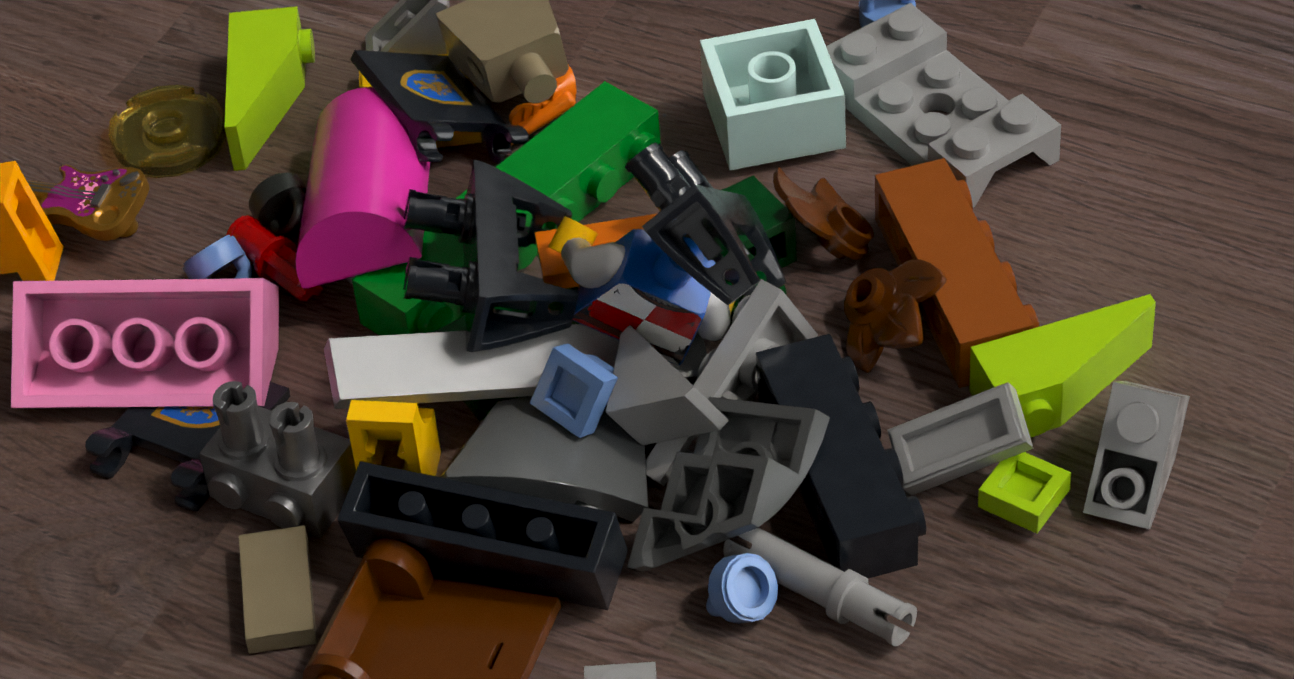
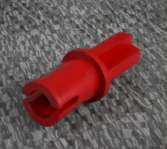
(271, 255)

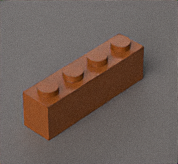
(933, 220)

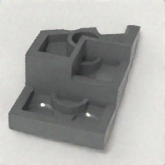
(536, 456)
(730, 480)

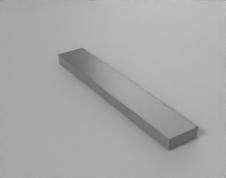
(441, 370)

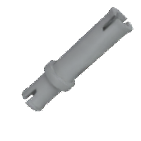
(842, 593)

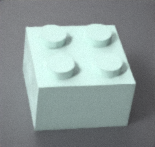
(773, 94)

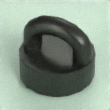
(279, 204)

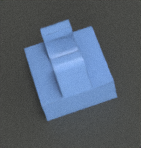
(574, 389)

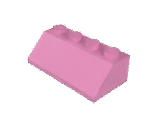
(141, 341)

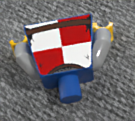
(641, 288)

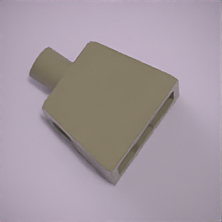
(505, 46)

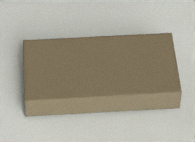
(277, 589)

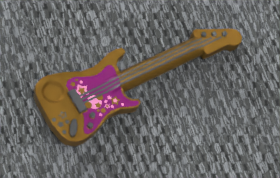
(95, 202)

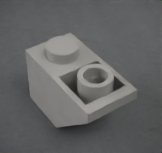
(1135, 453)

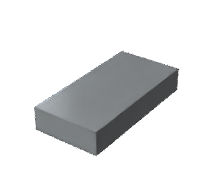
(960, 438)

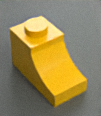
(394, 435)

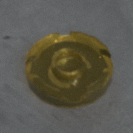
(168, 131)

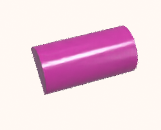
(358, 192)

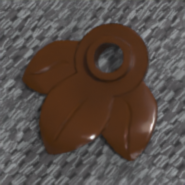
(827, 215)
(886, 309)

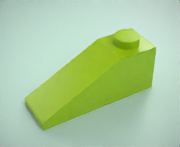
(262, 76)
(1066, 361)

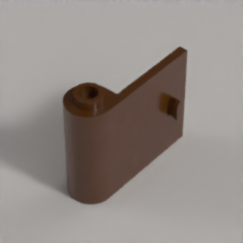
(411, 626)

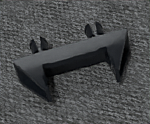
(700, 212)
(490, 239)

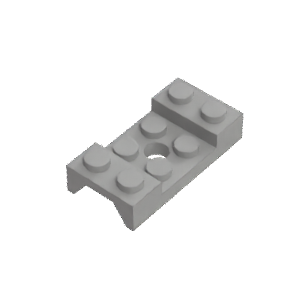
(903, 71)

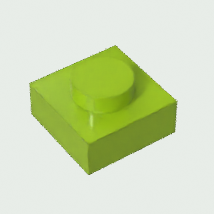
(1024, 490)

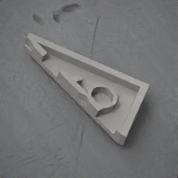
(730, 371)

